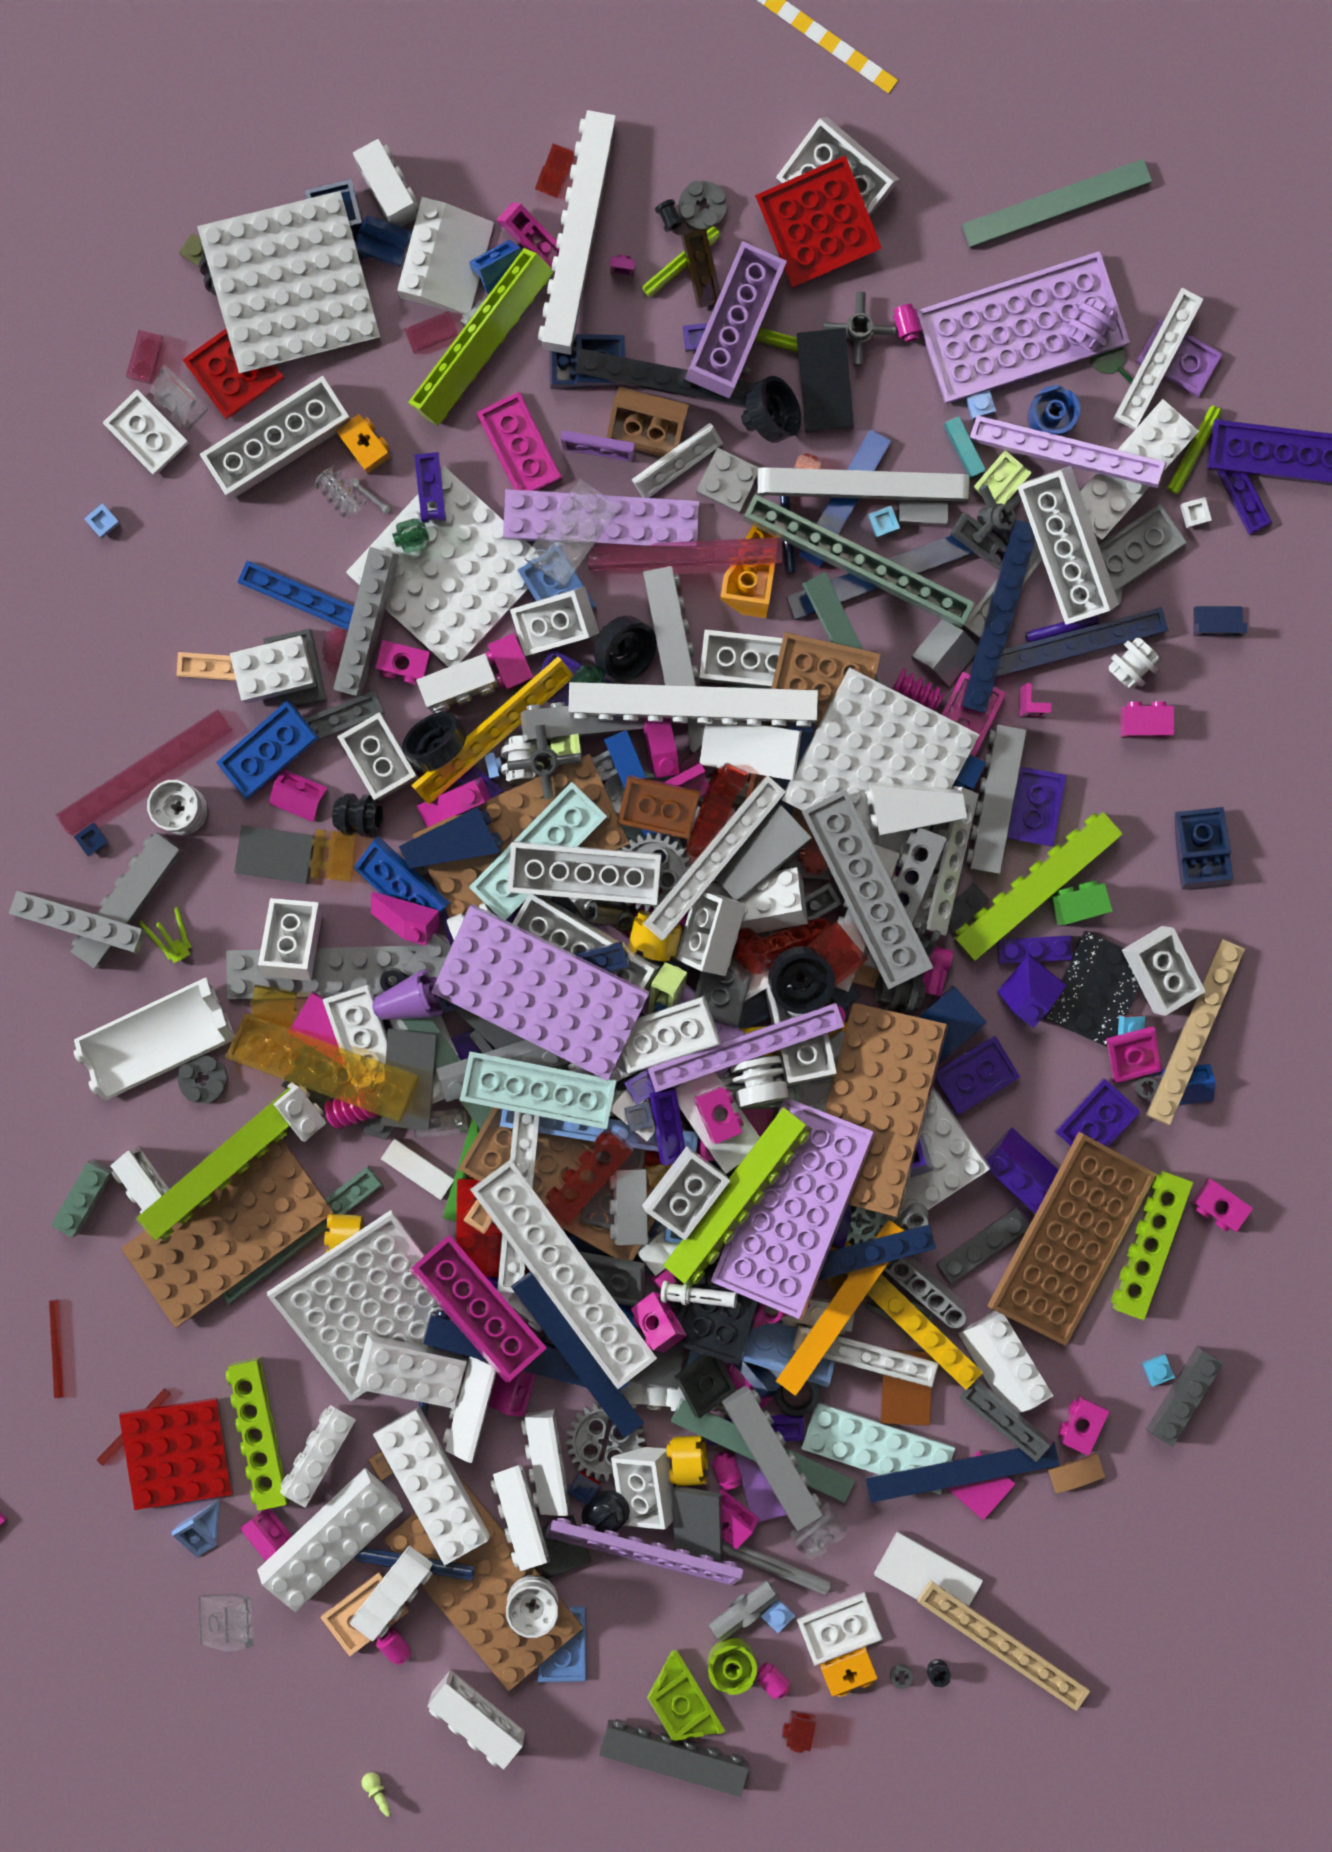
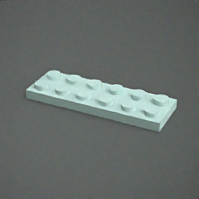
(564, 822)
(538, 1090)
(870, 1443)

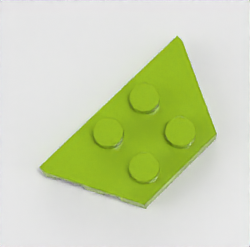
(681, 1702)

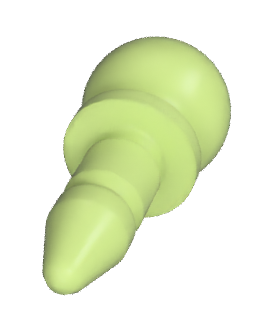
(372, 1783)

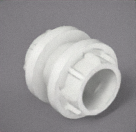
(1134, 663)
(517, 749)

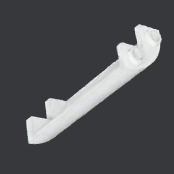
(154, 1039)

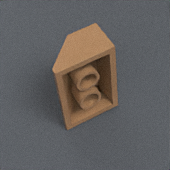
(647, 421)

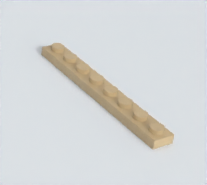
(1195, 1032)
(1003, 1645)

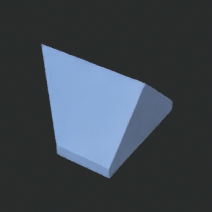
(200, 1530)

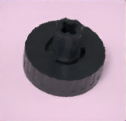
(772, 402)
(622, 637)
(439, 735)
(811, 966)

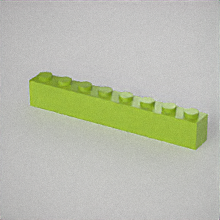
(481, 336)
(1037, 886)
(214, 1172)
(744, 1190)

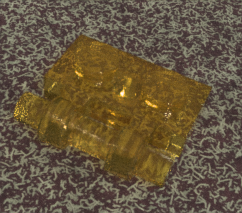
(340, 855)

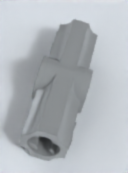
(744, 1610)

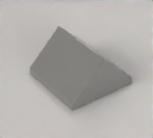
(945, 652)

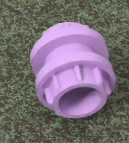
(1093, 324)

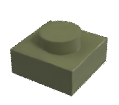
(192, 250)

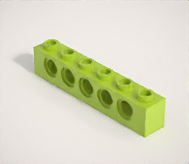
(1138, 1305)
(252, 1371)

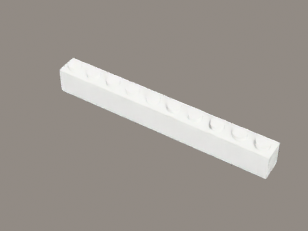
(578, 232)
(693, 703)

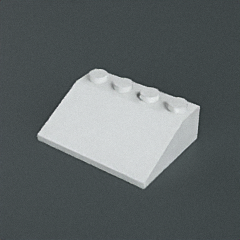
(830, 142)
(439, 257)

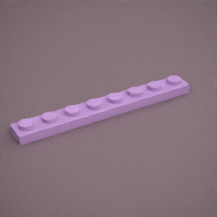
(1067, 451)
(746, 1047)

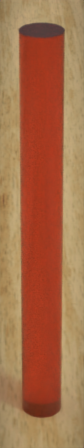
(56, 1348)
(118, 1442)

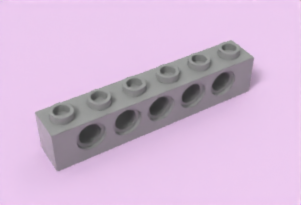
(933, 844)

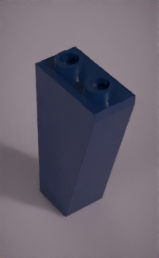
(455, 840)

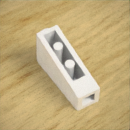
(912, 807)

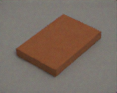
(658, 807)
(905, 1400)

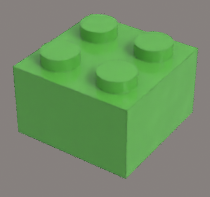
(1080, 904)

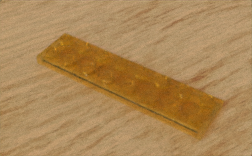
(322, 1067)

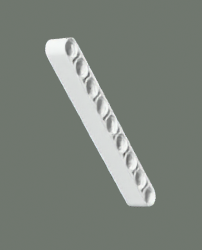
(863, 484)

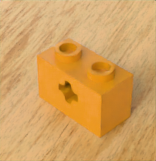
(352, 434)
(837, 1678)

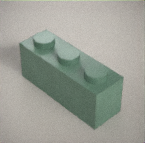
(82, 1198)

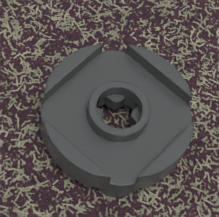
(696, 193)
(214, 1085)

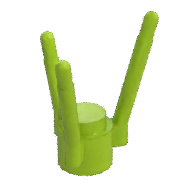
(175, 949)

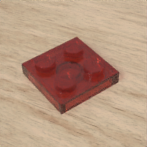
(839, 951)

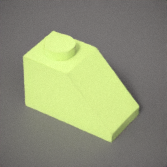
(566, 745)
(667, 986)

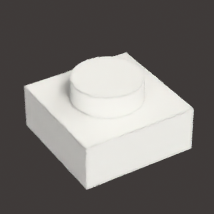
(1195, 512)

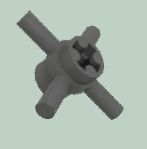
(867, 324)
(996, 517)
(556, 760)

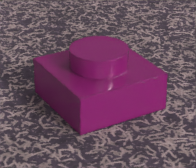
(622, 265)

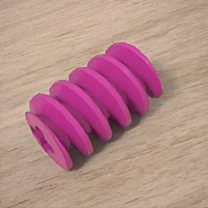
(917, 692)
(343, 1114)

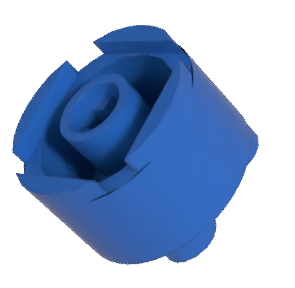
(1060, 401)

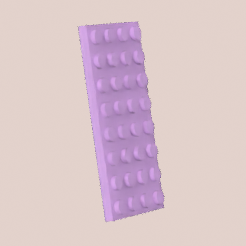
(1015, 327)
(540, 992)
(791, 1230)

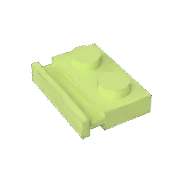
(1003, 478)

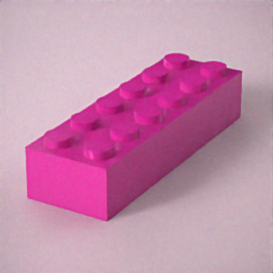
(477, 1308)

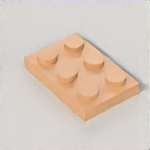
(340, 1615)

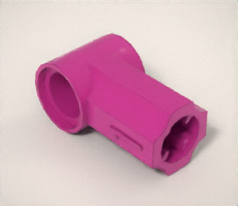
(935, 977)

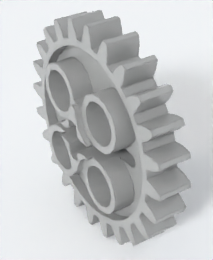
(674, 862)
(584, 1435)

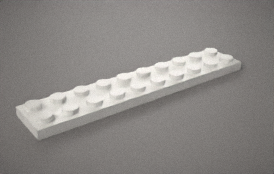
(563, 1274)

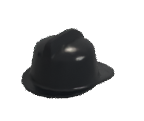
(606, 1511)

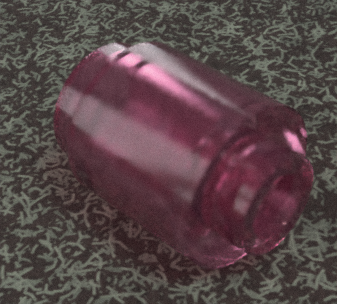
(334, 645)

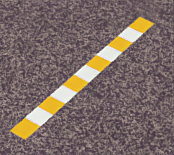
(831, 43)

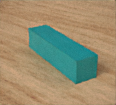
(964, 447)

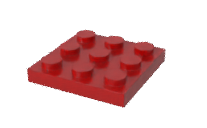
(218, 375)

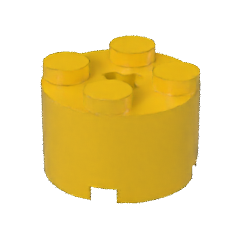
(647, 942)
(341, 1228)
(688, 1460)

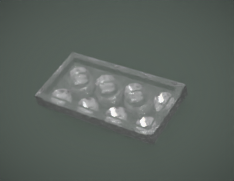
(572, 533)

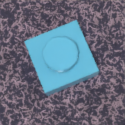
(883, 521)
(1130, 1023)
(1158, 1370)

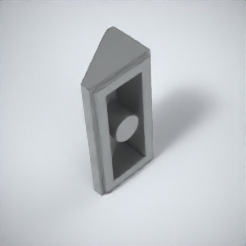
(923, 513)

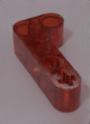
(716, 806)
(758, 953)

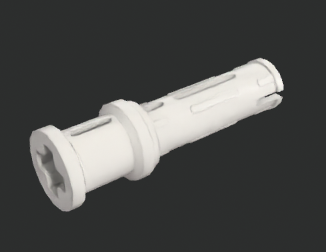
(687, 1294)

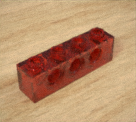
(566, 1208)

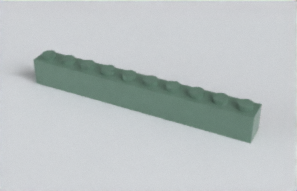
(858, 561)

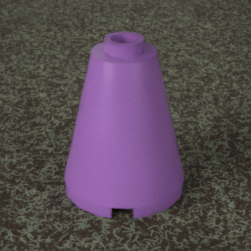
(409, 999)

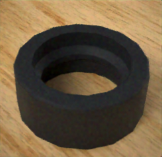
(799, 1410)

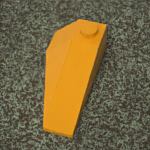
(749, 585)

